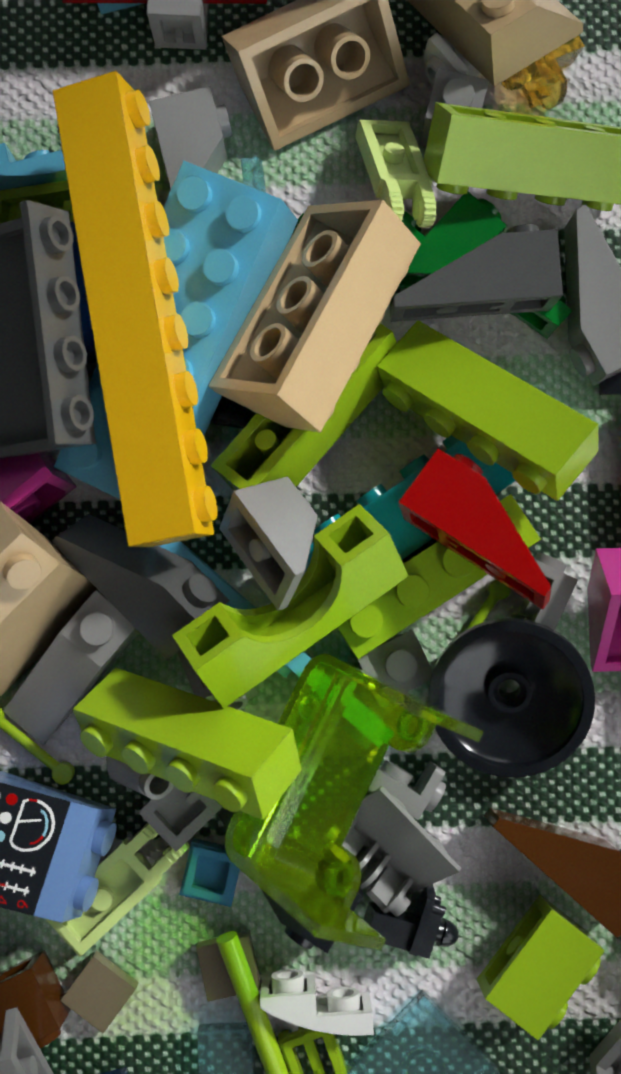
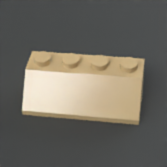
(317, 313)

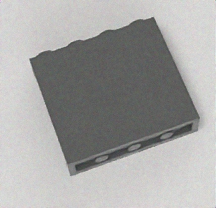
(41, 337)

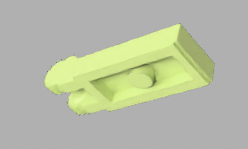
(397, 168)
(123, 882)

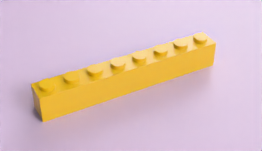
(134, 312)

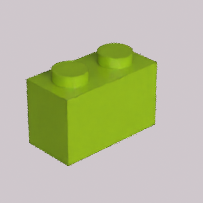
(540, 968)

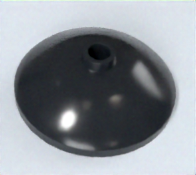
(523, 728)

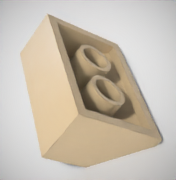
(501, 34)
(316, 64)

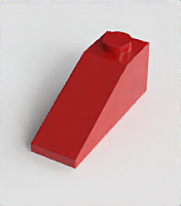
(465, 515)

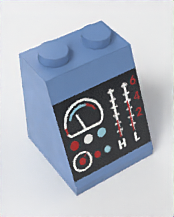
(50, 849)

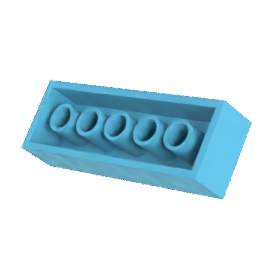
(223, 252)

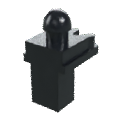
(417, 927)

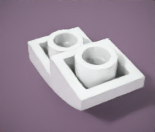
(293, 999)

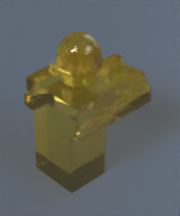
(544, 79)

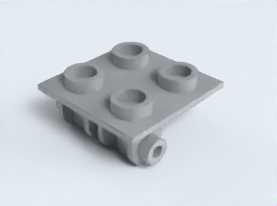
(396, 851)

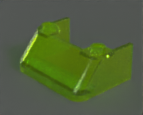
(341, 735)

